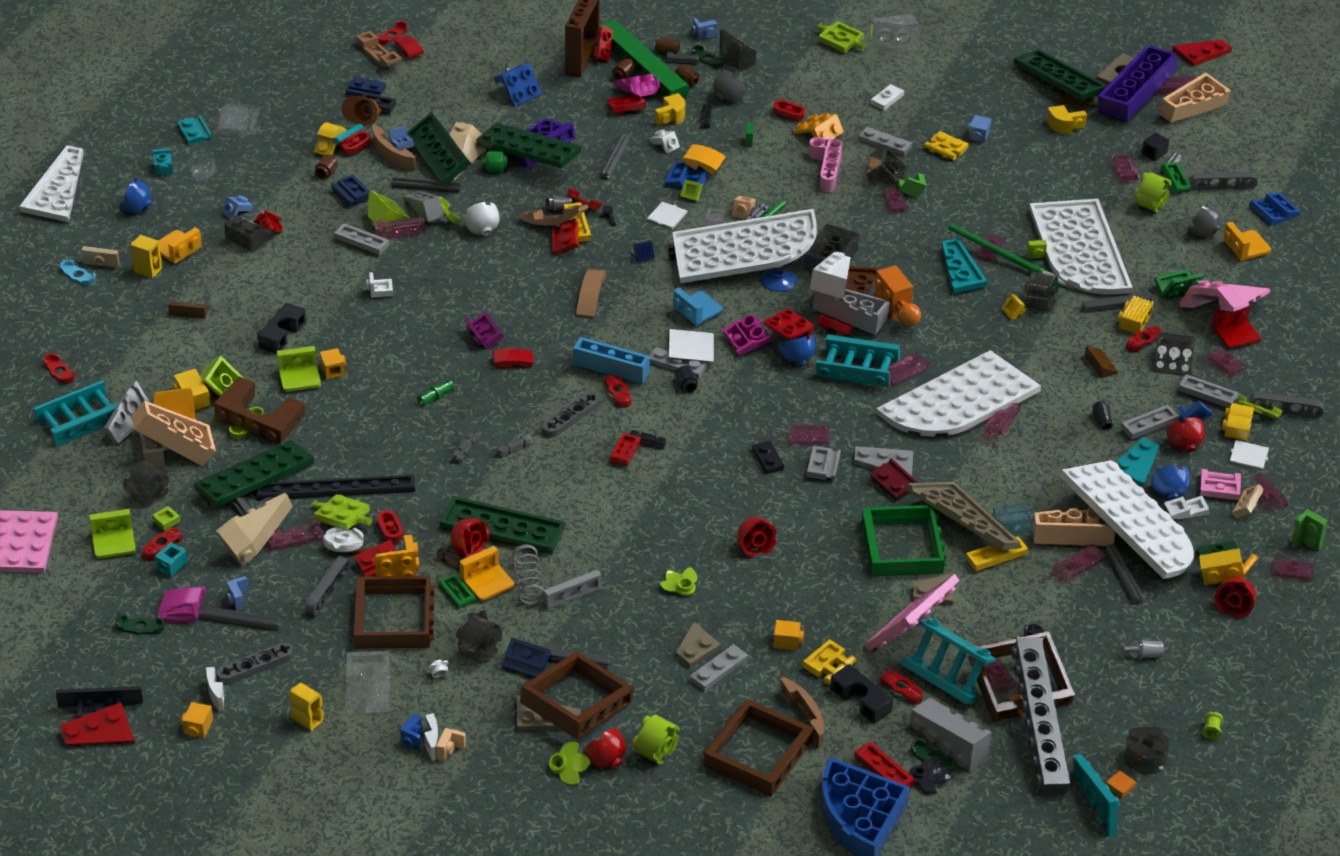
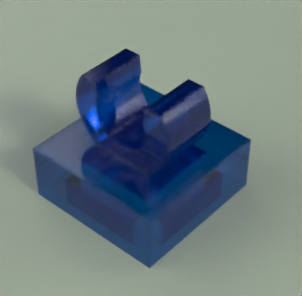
(643, 251)

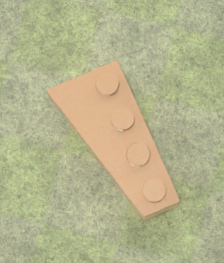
(1194, 98)
(175, 431)

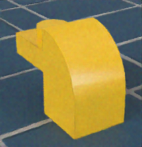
(672, 110)
(1064, 122)
(325, 142)

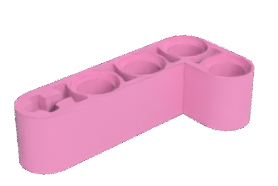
(830, 152)

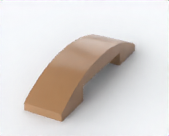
(371, 46)
(399, 158)
(536, 217)
(590, 292)
(796, 694)

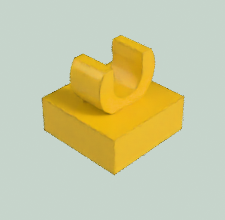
(1013, 307)

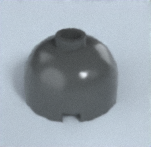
(728, 88)
(1206, 221)

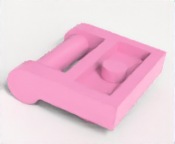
(1220, 485)

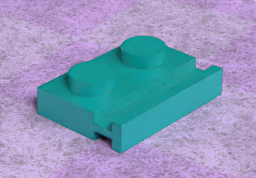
(194, 130)

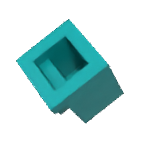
(162, 161)
(170, 559)

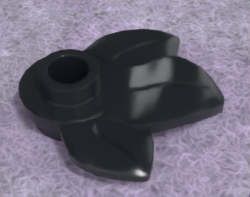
(929, 775)

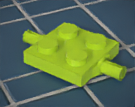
(841, 37)
(342, 512)

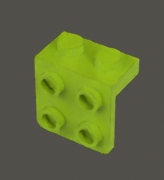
(298, 369)
(112, 534)

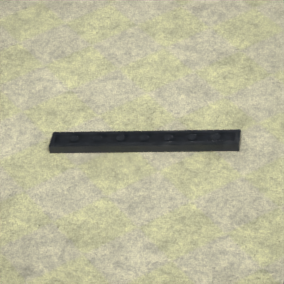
(339, 486)

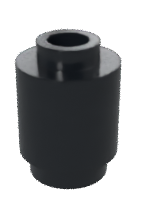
(686, 379)

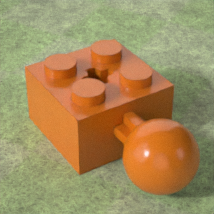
(895, 287)

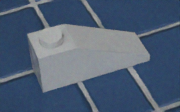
(425, 206)

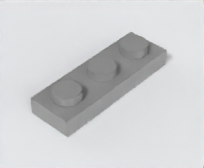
(879, 139)
(361, 239)
(661, 358)
(1208, 391)
(1149, 422)
(572, 589)
(718, 667)

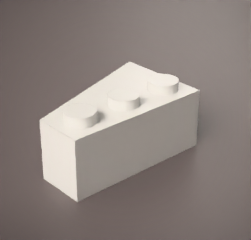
(831, 275)

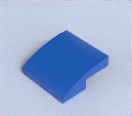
(681, 171)
(1274, 208)

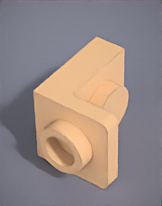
(742, 207)
(450, 739)

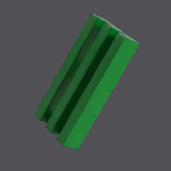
(1168, 170)
(463, 601)

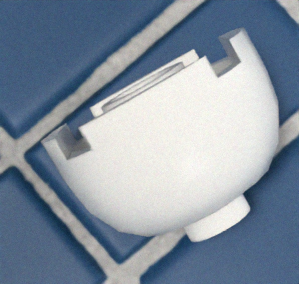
(482, 218)

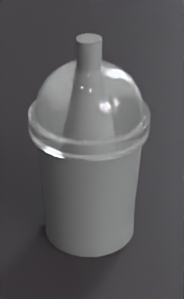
(1145, 649)

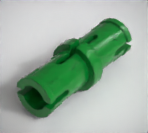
(435, 392)

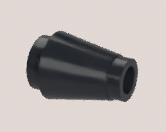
(1102, 413)

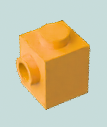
(332, 363)
(788, 635)
(197, 720)

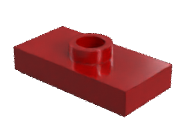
(625, 449)

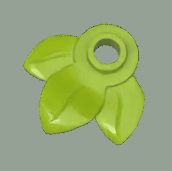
(681, 583)
(572, 763)

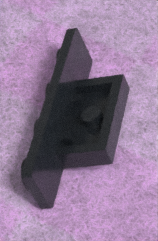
(96, 699)

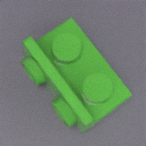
(1310, 530)

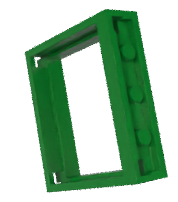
(899, 515)

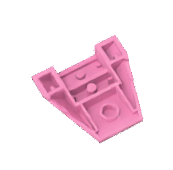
(1230, 296)

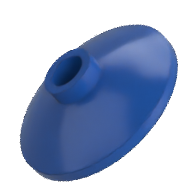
(778, 279)

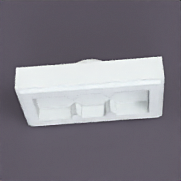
(887, 97)

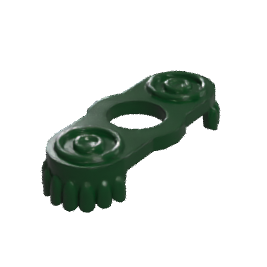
(715, 62)
(126, 624)
(922, 751)

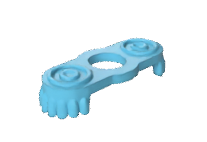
(69, 269)

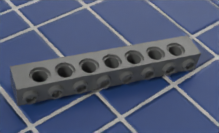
(1049, 782)

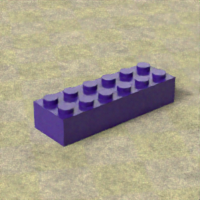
(1137, 83)

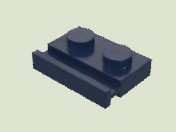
(360, 85)
(350, 190)
(526, 657)

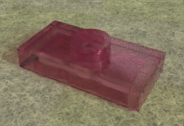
(1125, 167)
(895, 200)
(987, 255)
(1226, 362)
(810, 434)
(1271, 491)
(1293, 569)
(999, 677)

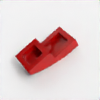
(409, 46)
(507, 357)

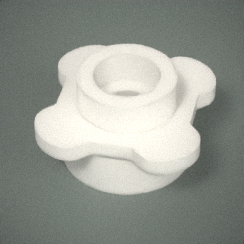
(438, 668)

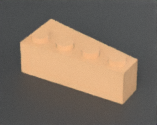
(1071, 528)

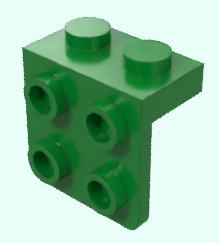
(1175, 283)

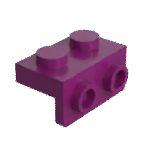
(485, 330)

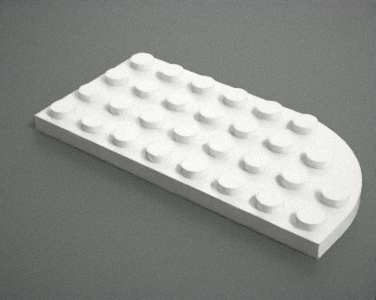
(743, 245)
(1081, 246)
(960, 397)
(1133, 516)

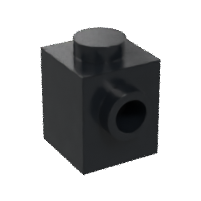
(1155, 146)

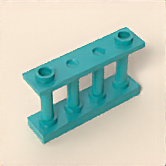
(861, 349)
(76, 426)
(932, 672)

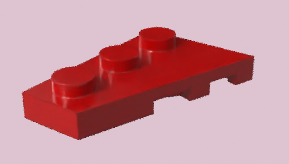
(1202, 51)
(98, 727)

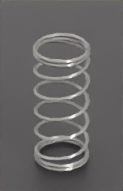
(537, 571)

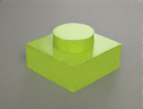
(691, 190)
(1036, 249)
(166, 518)

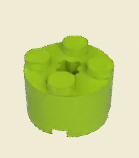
(1152, 191)
(656, 738)

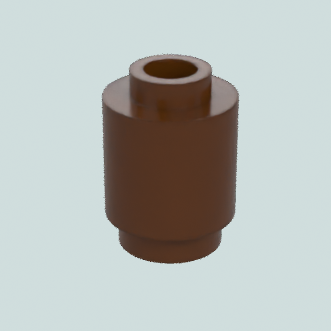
(667, 45)
(623, 69)
(687, 75)
(326, 166)

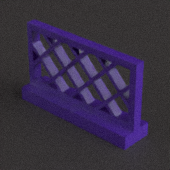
(562, 132)

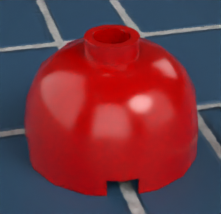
(1186, 435)
(756, 532)
(469, 534)
(1235, 593)
(607, 750)

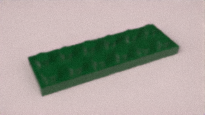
(1059, 74)
(529, 145)
(438, 149)
(253, 473)
(507, 524)

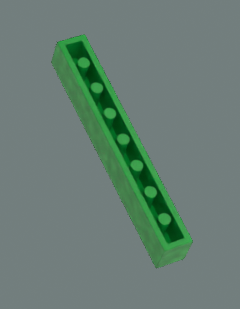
(646, 63)

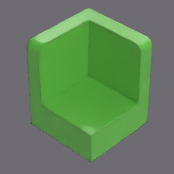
(912, 186)

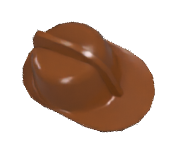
(360, 110)

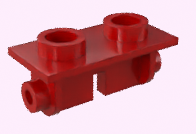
(604, 39)
(269, 221)

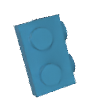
(696, 307)

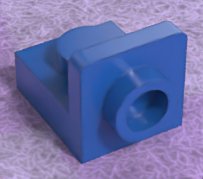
(1198, 410)
(411, 732)

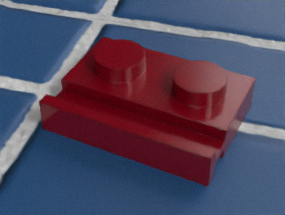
(892, 479)

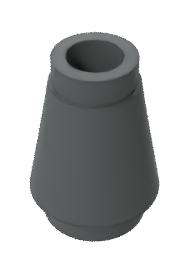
(556, 203)

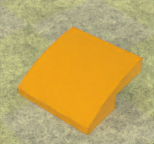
(703, 156)

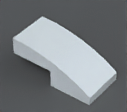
(1181, 509)
(215, 689)
(431, 736)

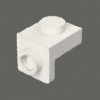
(667, 139)
(379, 288)

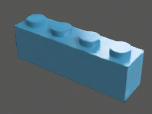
(611, 360)

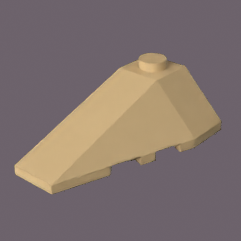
(465, 137)
(248, 534)

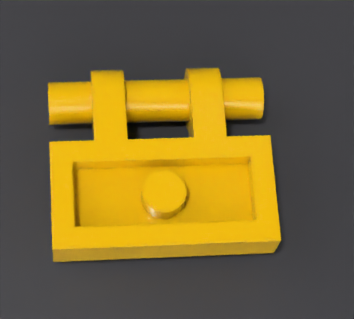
(946, 146)
(825, 657)

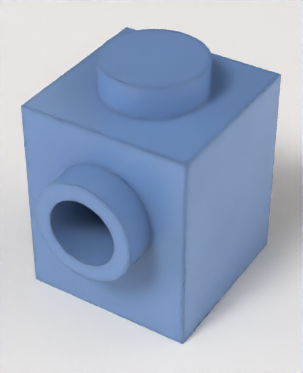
(979, 128)

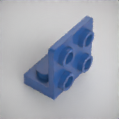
(519, 83)

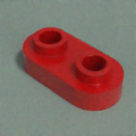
(789, 110)
(356, 142)
(829, 322)
(390, 526)

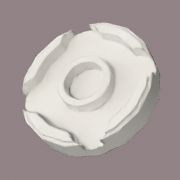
(343, 540)

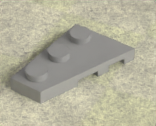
(121, 422)
(875, 457)

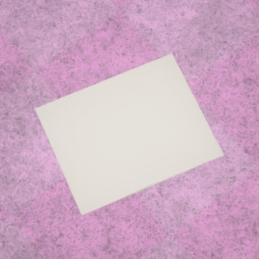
(691, 345)

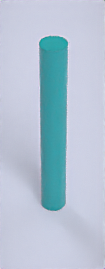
(347, 134)

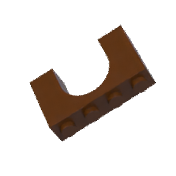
(272, 426)

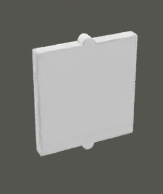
(667, 215)
(1249, 455)

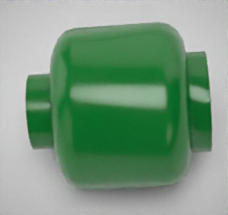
(494, 162)

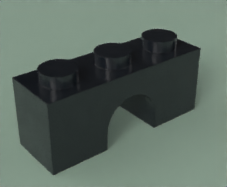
(274, 334)
(851, 682)

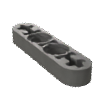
(1223, 178)
(1287, 402)
(567, 412)
(327, 586)
(256, 665)

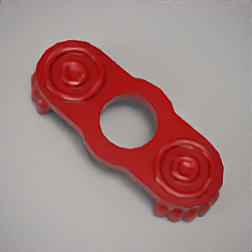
(399, 29)
(572, 193)
(1135, 342)
(53, 363)
(623, 397)
(151, 549)
(912, 692)

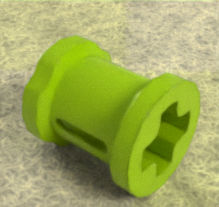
(1212, 727)

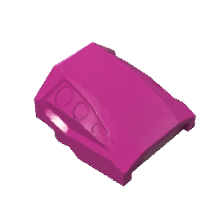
(639, 85)
(747, 334)
(181, 605)

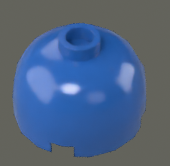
(136, 198)
(798, 350)
(1170, 482)

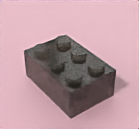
(828, 241)

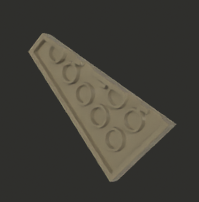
(959, 506)

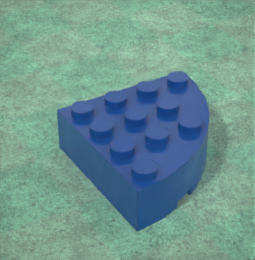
(861, 806)

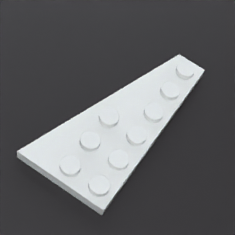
(56, 189)

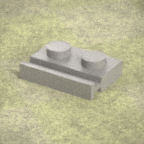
(823, 463)

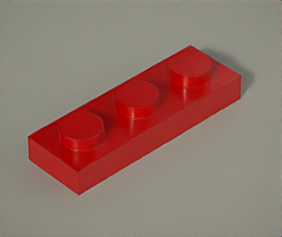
(882, 765)

